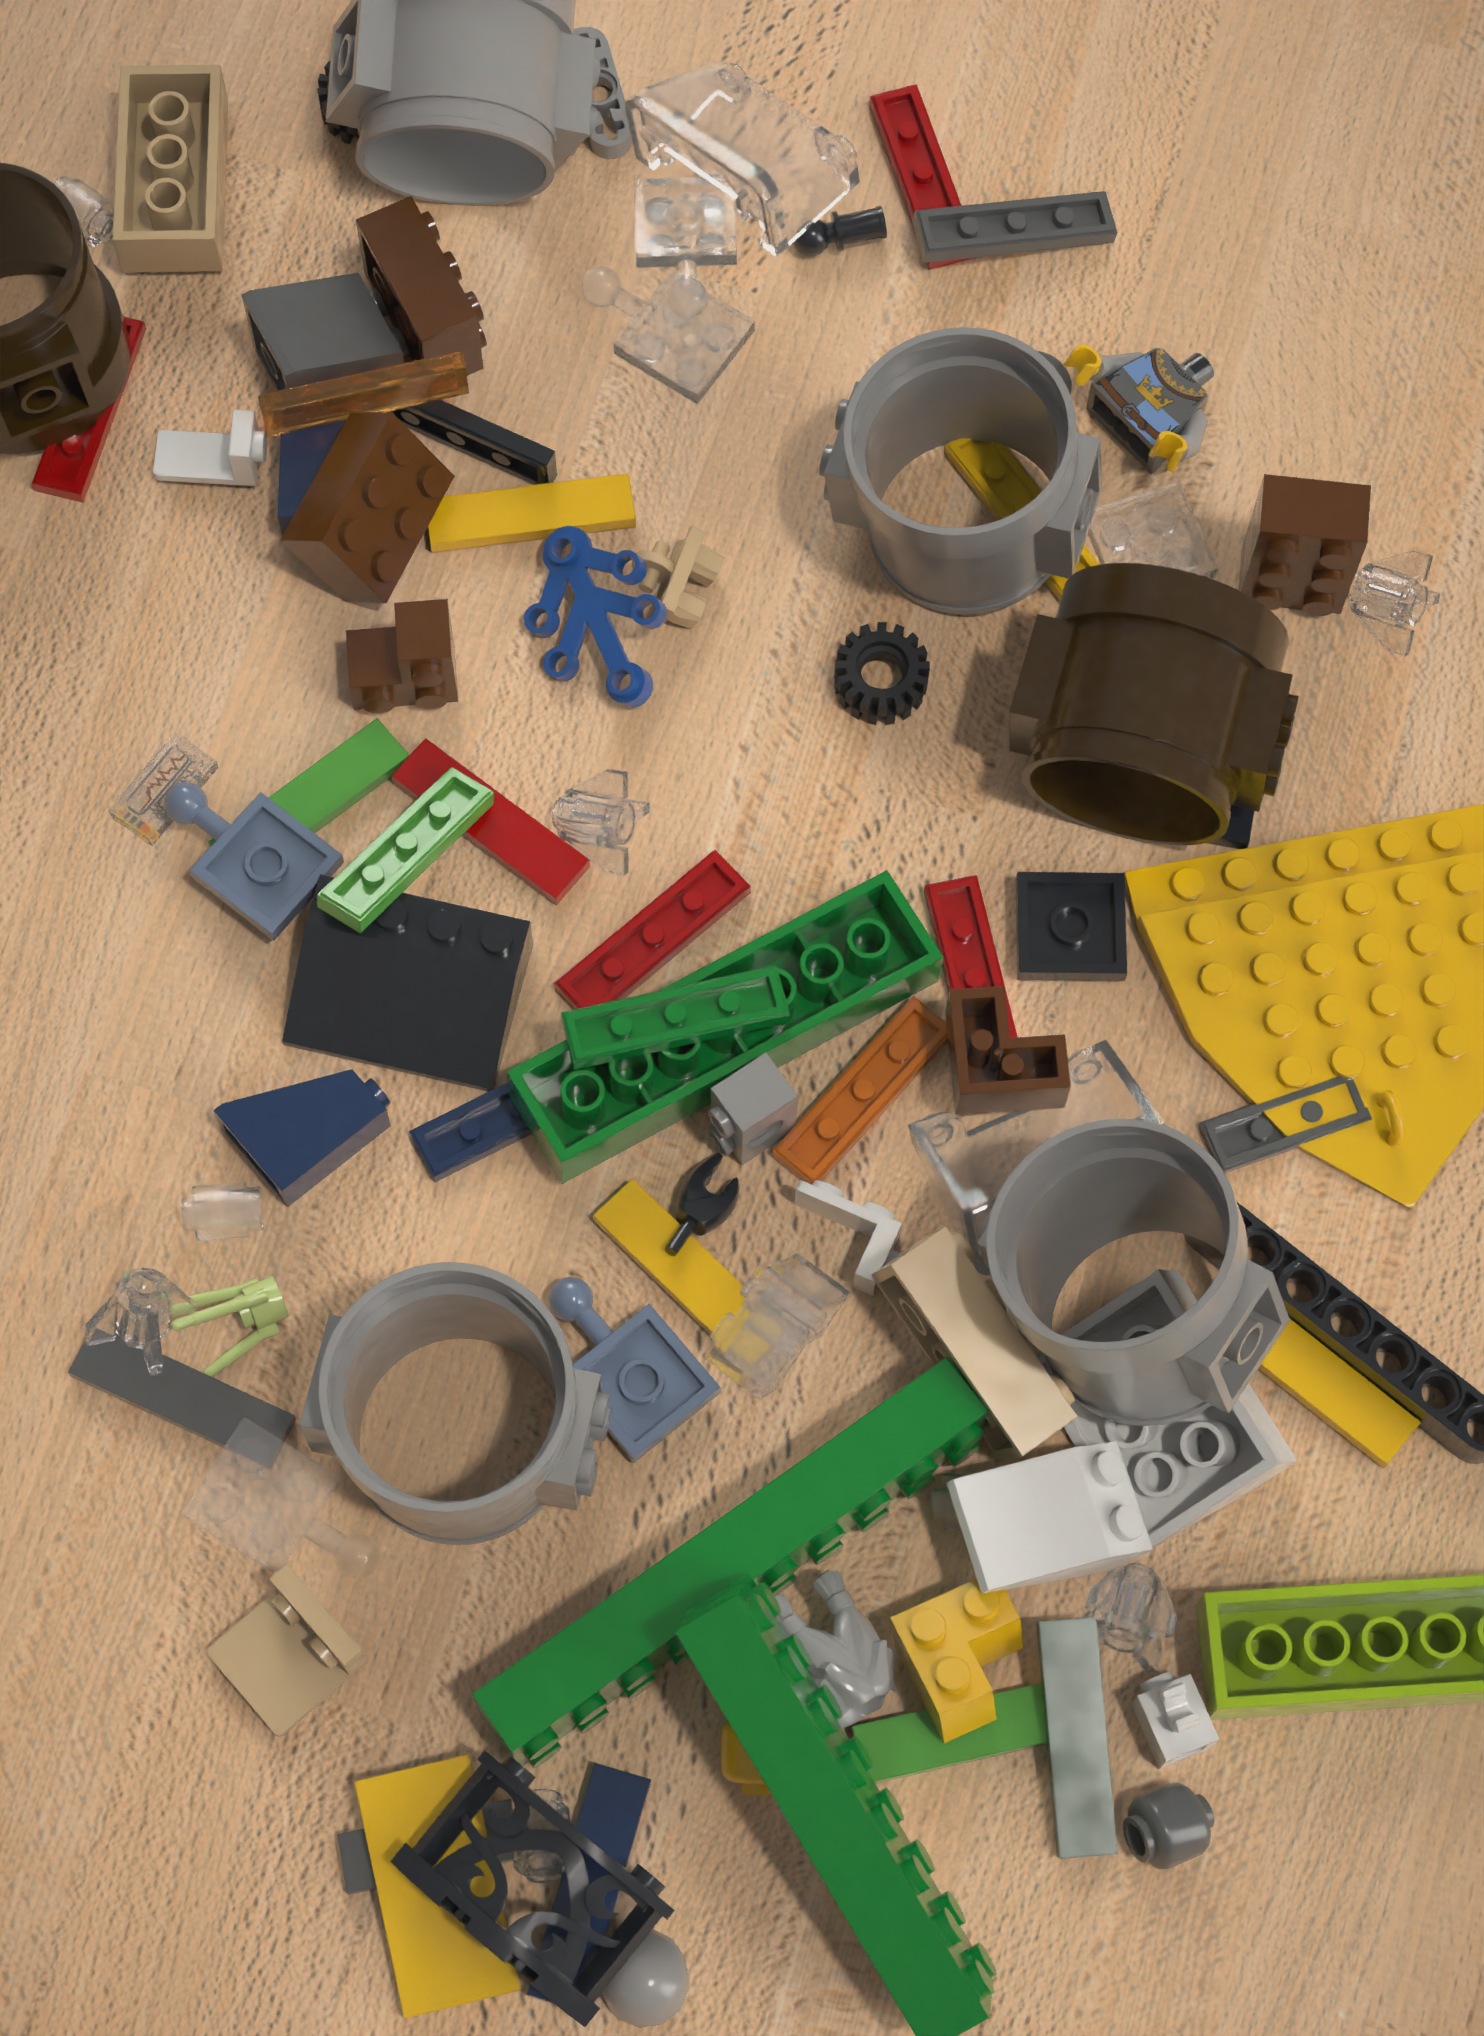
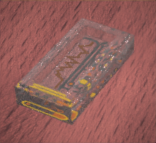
(142, 803)

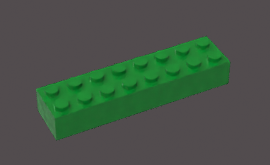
(835, 973)
(838, 1809)

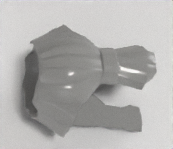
(850, 1661)

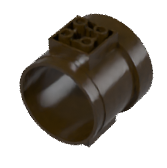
(73, 349)
(1153, 704)

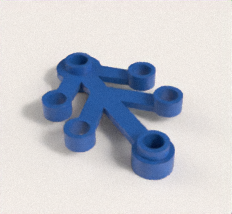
(591, 610)

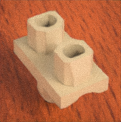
(687, 560)

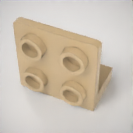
(287, 1654)

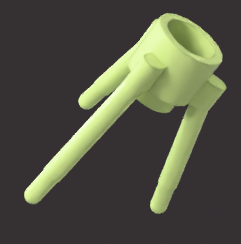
(256, 1304)

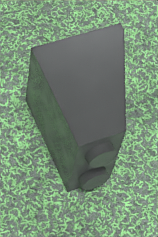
(321, 330)

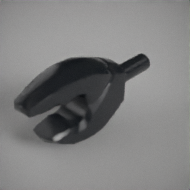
(698, 1208)

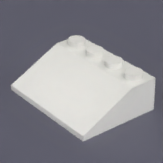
(1187, 1465)

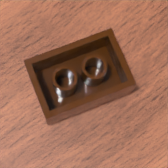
(420, 284)
(368, 507)
(1304, 543)

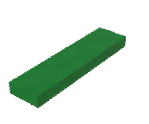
(675, 1017)

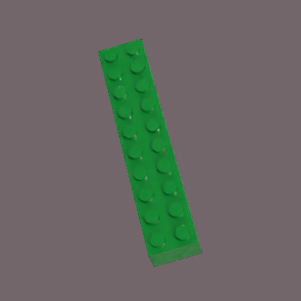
(766, 1535)

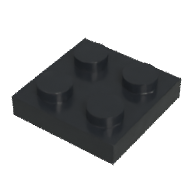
(1071, 926)

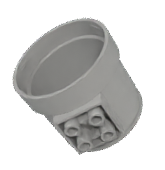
(462, 95)
(948, 390)
(1116, 1183)
(439, 1305)

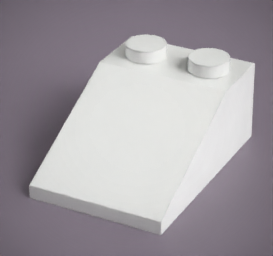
(1050, 1517)

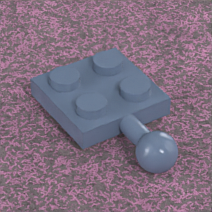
(259, 863)
(642, 1366)

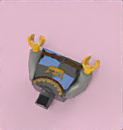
(1147, 401)

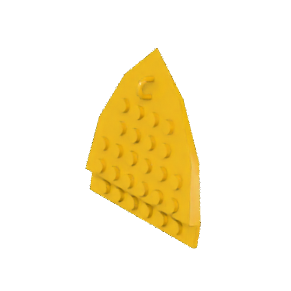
(1333, 964)

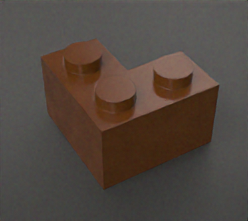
(405, 661)
(1000, 1071)

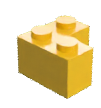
(948, 1644)

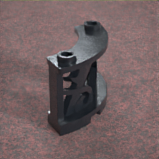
(450, 1881)

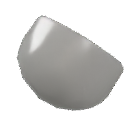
(650, 1983)

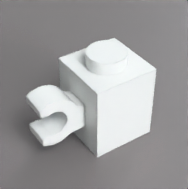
(1173, 1718)

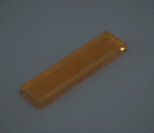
(364, 392)

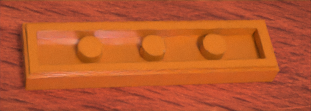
(862, 1093)

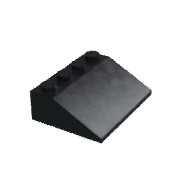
(412, 992)

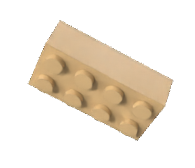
(170, 168)
(965, 1319)

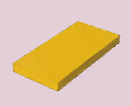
(430, 1950)

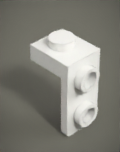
(212, 456)
(867, 1219)

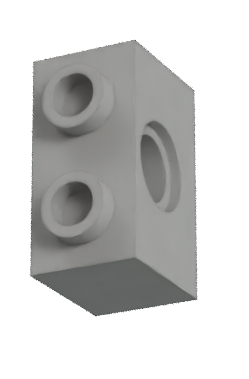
(752, 1110)

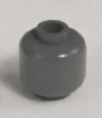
(1168, 1826)

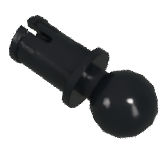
(842, 230)

